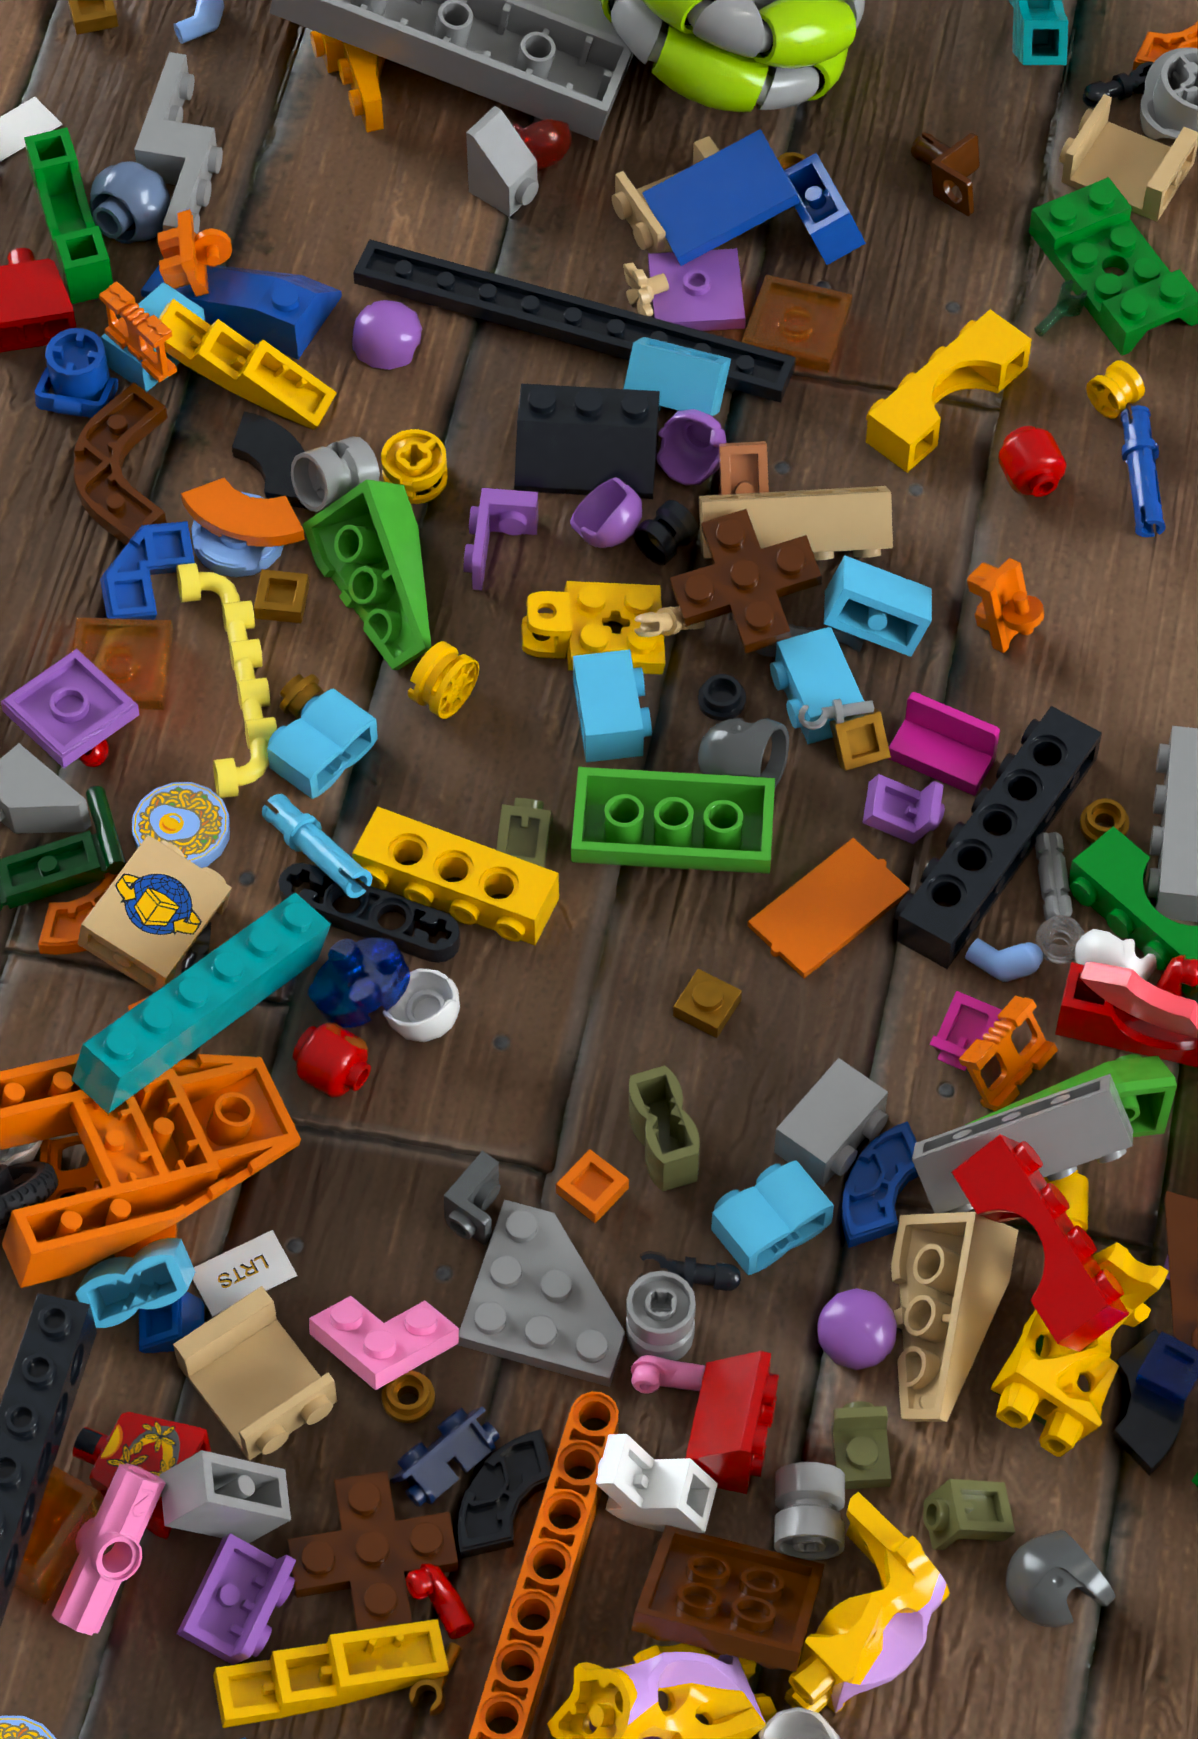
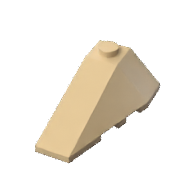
(950, 1286)

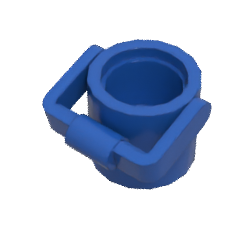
(77, 374)

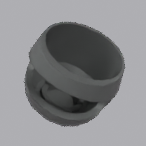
(739, 746)
(1044, 1575)

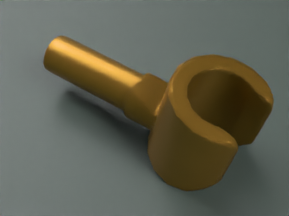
(437, 1684)

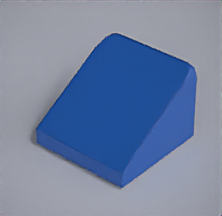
(167, 1325)

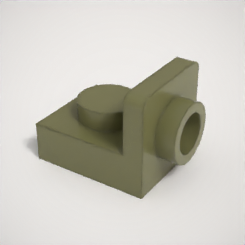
(525, 830)
(861, 1445)
(968, 1512)

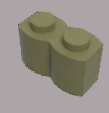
(664, 1128)

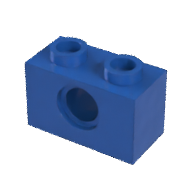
(823, 210)

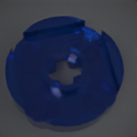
(359, 980)

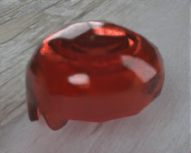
(546, 140)

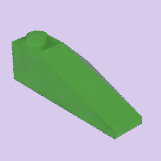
(375, 559)
(1143, 1086)

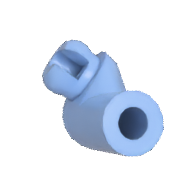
(205, 20)
(1006, 963)

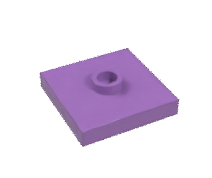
(701, 292)
(70, 708)

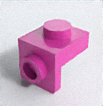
(963, 1024)

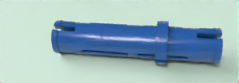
(1141, 455)

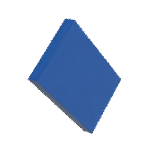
(721, 197)

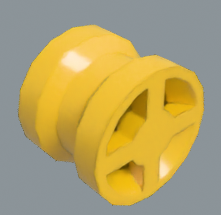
(1115, 389)

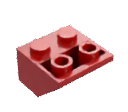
(734, 1419)

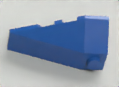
(262, 305)

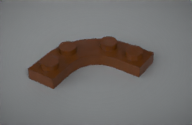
(100, 460)

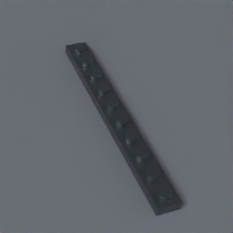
(559, 314)

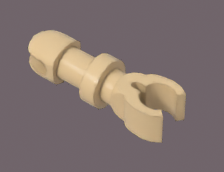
(666, 622)

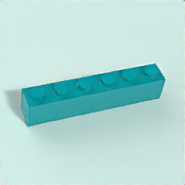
(200, 1002)

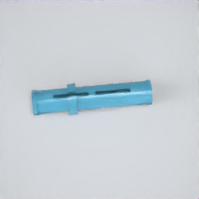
(304, 834)

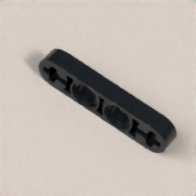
(372, 906)

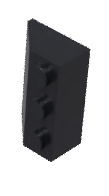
(585, 436)

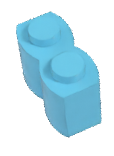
(321, 743)
(771, 1216)
(149, 1280)

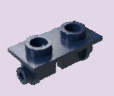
(428, 1468)

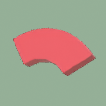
(1142, 999)

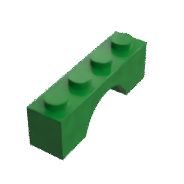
(68, 215)
(1111, 881)

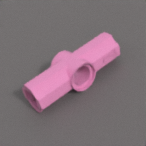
(98, 1576)

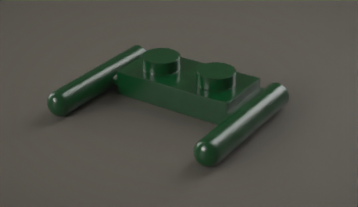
(65, 862)

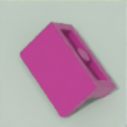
(945, 744)

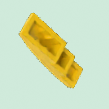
(247, 370)
(330, 1674)

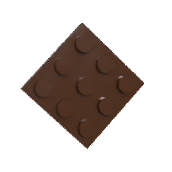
(728, 1598)

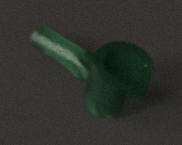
(1066, 306)

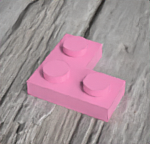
(379, 1349)

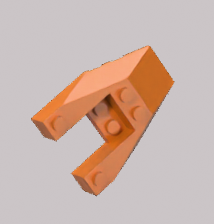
(154, 1154)

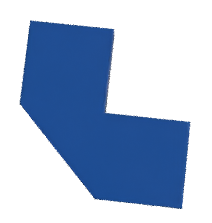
(150, 551)

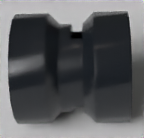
(667, 531)

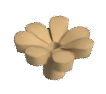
(643, 288)

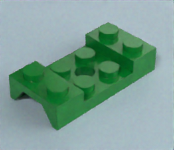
(1094, 232)

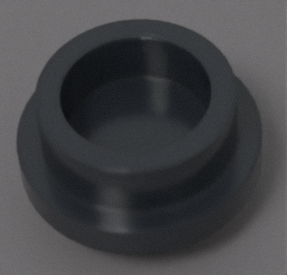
(721, 697)

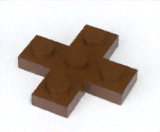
(746, 581)
(372, 1552)

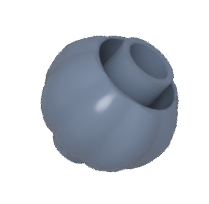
(128, 196)

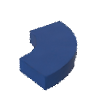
(875, 1184)

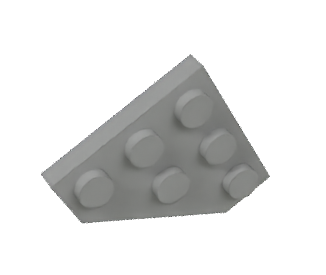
(541, 1301)

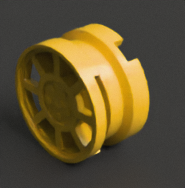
(417, 462)
(443, 679)

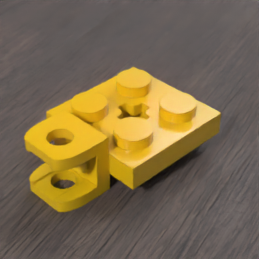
(579, 619)

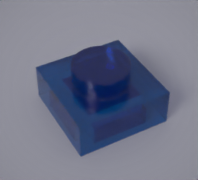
(1170, 1369)

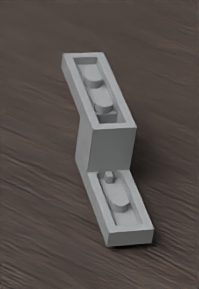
(177, 150)

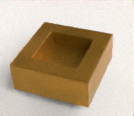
(92, 15)
(281, 596)
(860, 740)
(707, 1003)

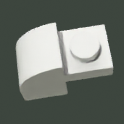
(654, 1490)

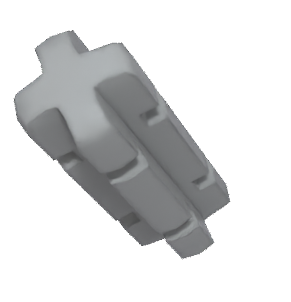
(1053, 875)

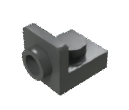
(470, 1197)

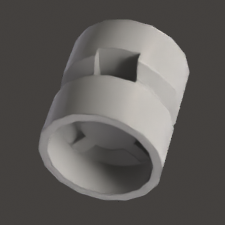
(332, 471)
(660, 1315)
(810, 1507)

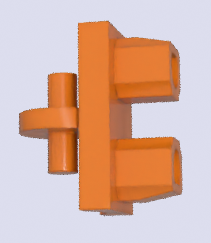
(190, 253)
(1004, 603)

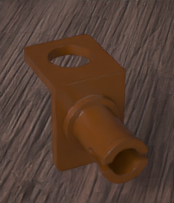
(950, 168)

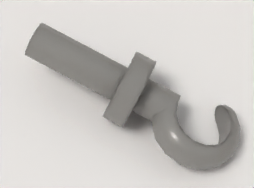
(835, 711)

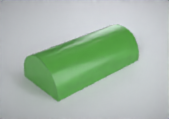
(673, 820)

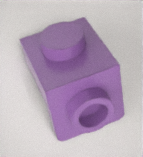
(902, 809)

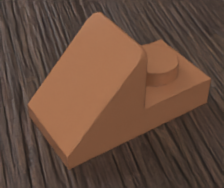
(743, 468)

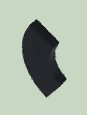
(271, 452)
(1151, 1420)
(499, 1492)

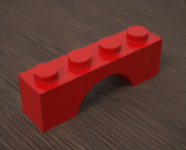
(1096, 1021)
(1074, 1294)

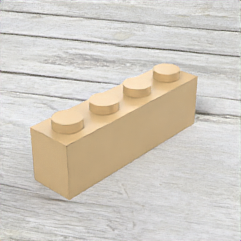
(830, 518)

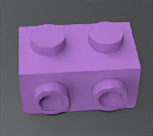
(237, 1600)

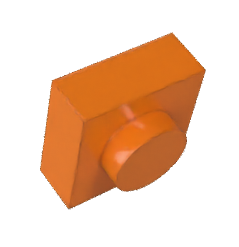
(592, 1186)

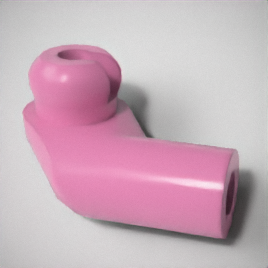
(653, 1371)

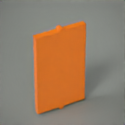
(828, 907)

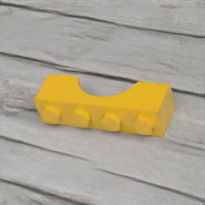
(983, 357)

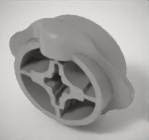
(1171, 95)

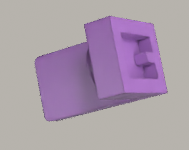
(498, 511)

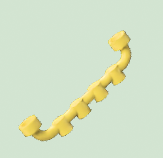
(244, 657)

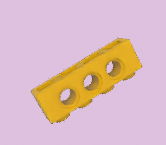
(442, 855)

